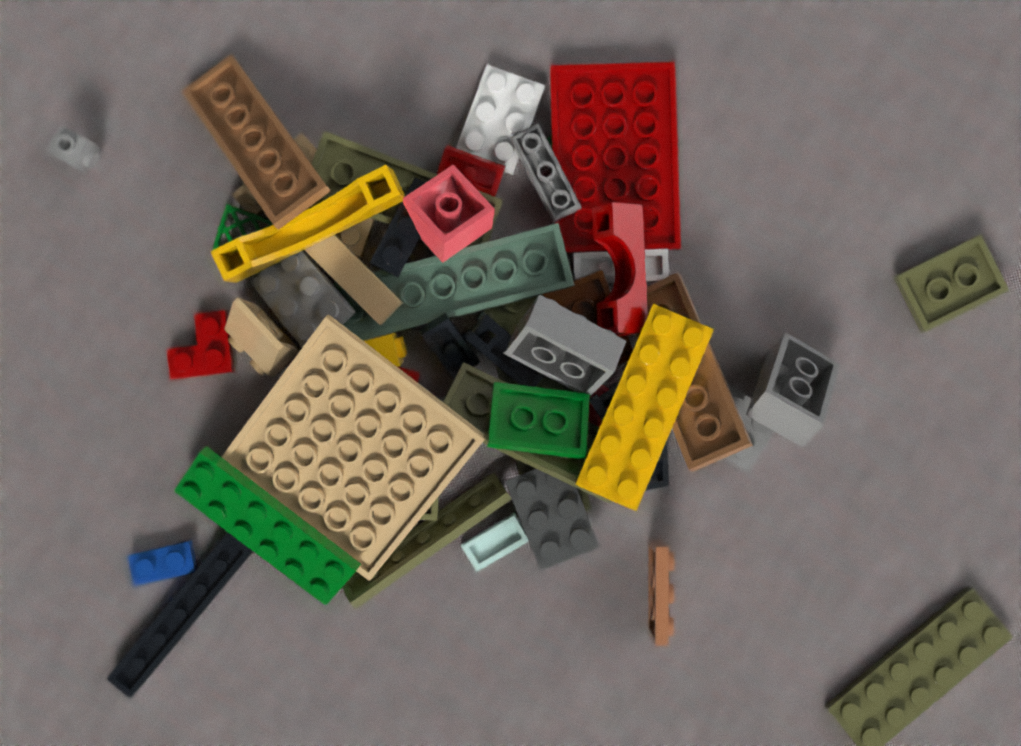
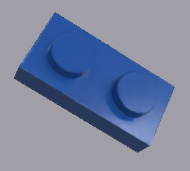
(162, 563)

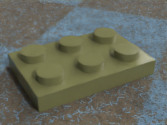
(951, 283)

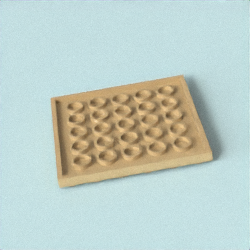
(353, 445)

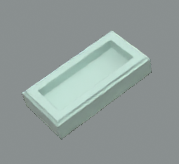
(495, 542)

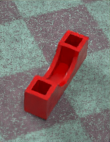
(621, 233)

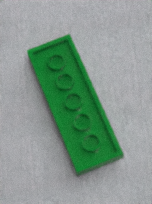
(266, 526)

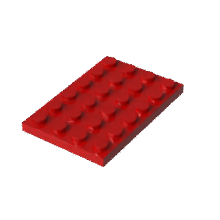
(618, 146)

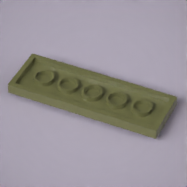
(344, 161)
(472, 400)
(919, 670)

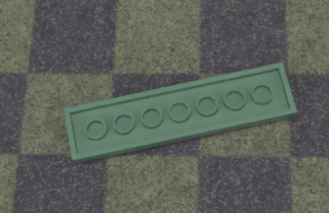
(470, 281)

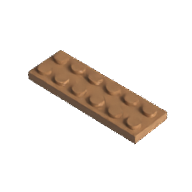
(255, 142)
(708, 420)

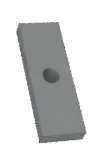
(553, 190)

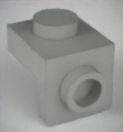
(74, 149)

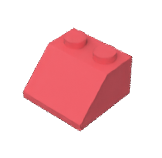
(449, 213)

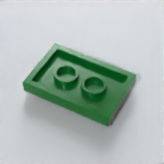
(538, 420)

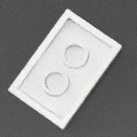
(500, 110)

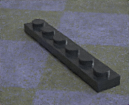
(179, 615)

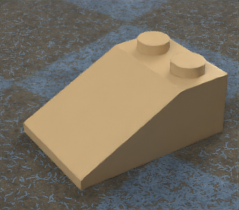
(259, 337)

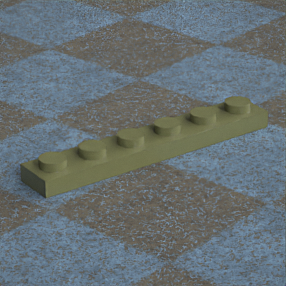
(430, 538)

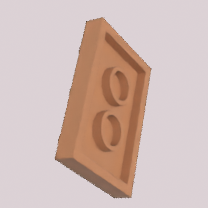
(660, 592)

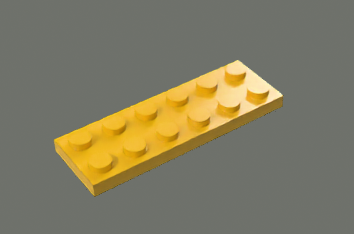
(644, 407)

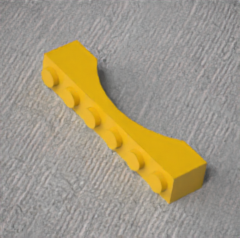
(341, 211)

